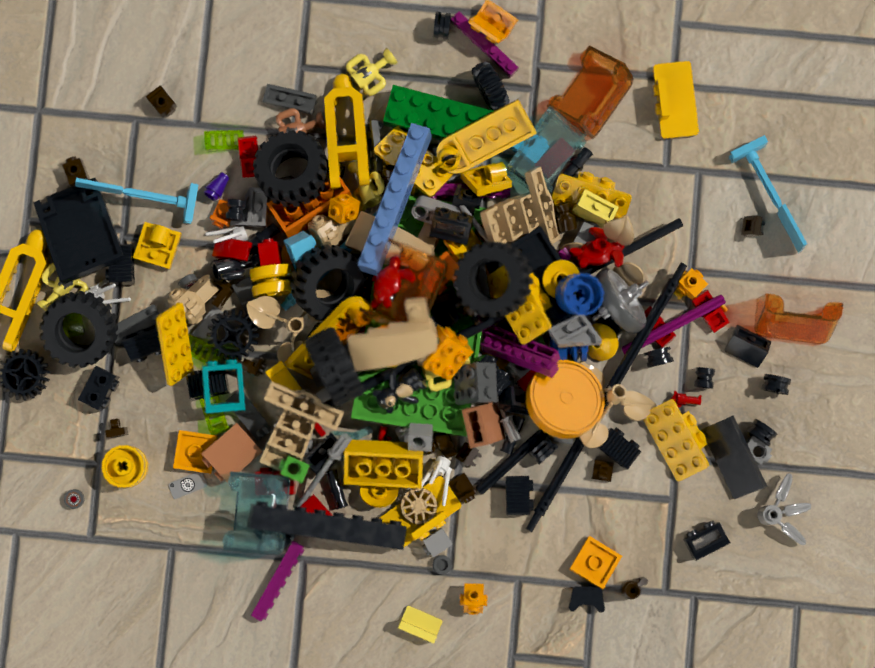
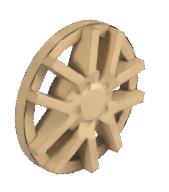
(419, 505)

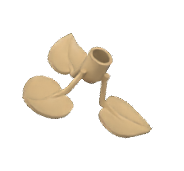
(619, 231)
(264, 312)
(635, 407)

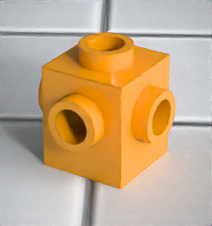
(343, 208)
(696, 286)
(473, 598)

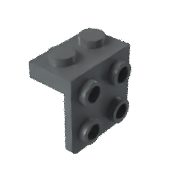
(475, 384)

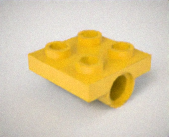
(487, 178)
(157, 245)

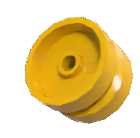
(271, 280)
(113, 466)

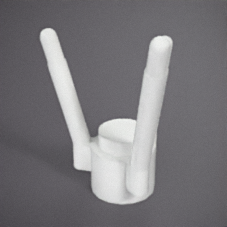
(236, 233)
(98, 291)
(439, 467)

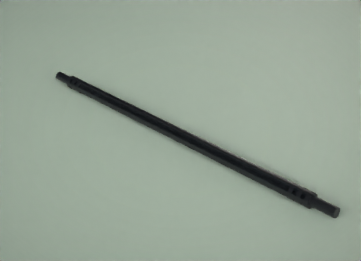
(617, 378)

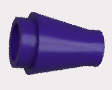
(216, 187)

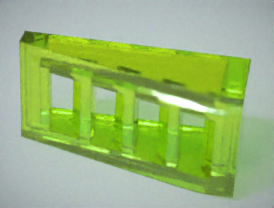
(216, 134)
(199, 356)
(218, 428)

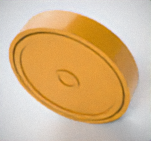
(567, 402)

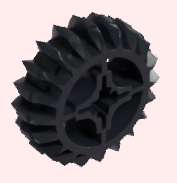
(490, 86)
(228, 327)
(22, 381)

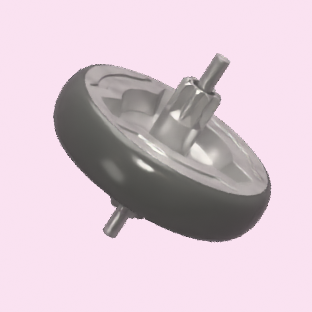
(621, 302)

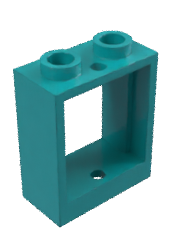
(225, 406)

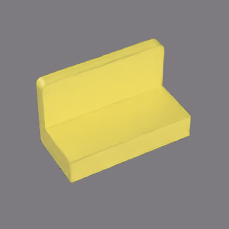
(595, 209)
(420, 624)

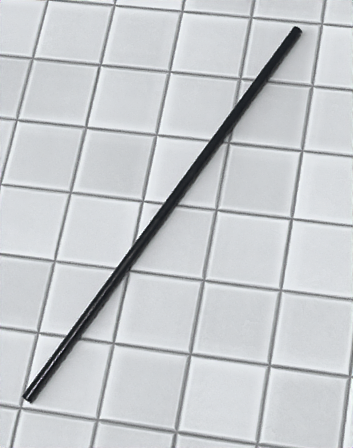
(488, 322)

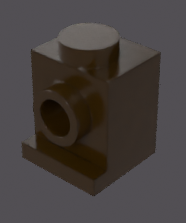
(156, 96)
(81, 172)

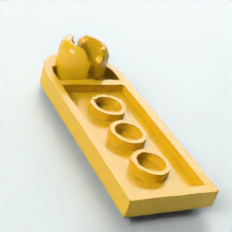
(485, 138)
(344, 319)

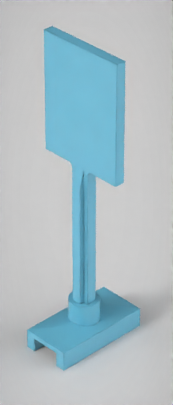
(750, 152)
(187, 202)

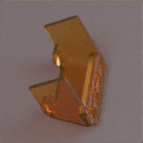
(429, 274)

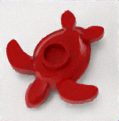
(599, 250)
(389, 282)

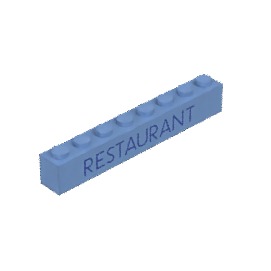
(395, 199)

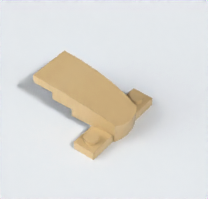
(522, 213)
(362, 229)
(398, 342)
(296, 424)

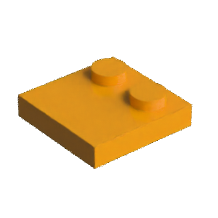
(189, 451)
(595, 562)

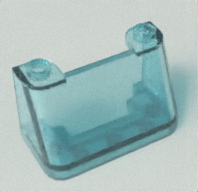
(548, 148)
(249, 489)

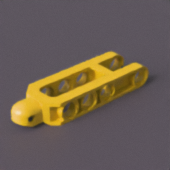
(343, 88)
(33, 247)

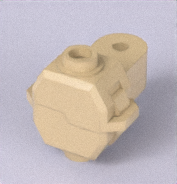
(328, 231)
(194, 298)

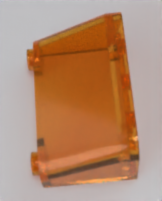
(594, 92)
(775, 323)

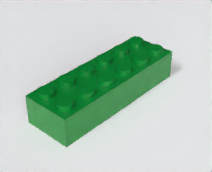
(430, 111)

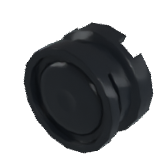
(442, 25)
(659, 357)
(776, 384)
(762, 432)
(545, 451)

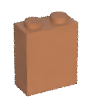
(483, 424)
(230, 452)

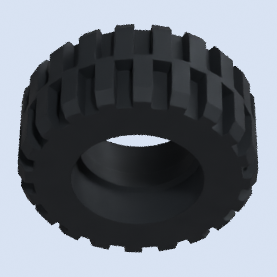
(285, 147)
(313, 267)
(468, 279)
(62, 346)
(334, 366)

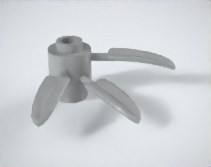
(789, 510)

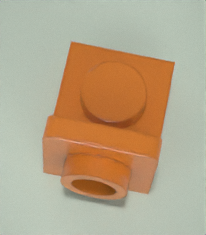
(219, 215)

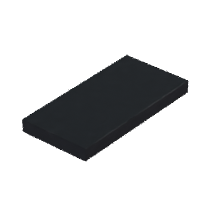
(734, 457)

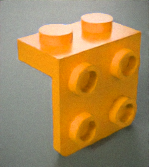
(493, 22)
(449, 354)

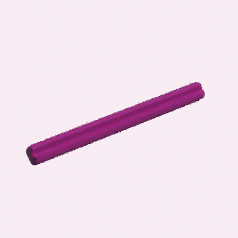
(681, 321)

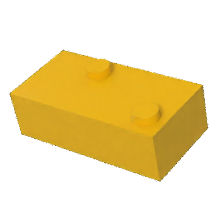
(382, 464)

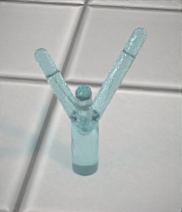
(355, 435)

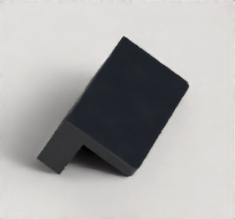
(748, 346)

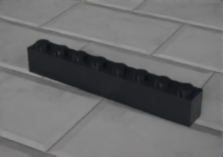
(324, 526)

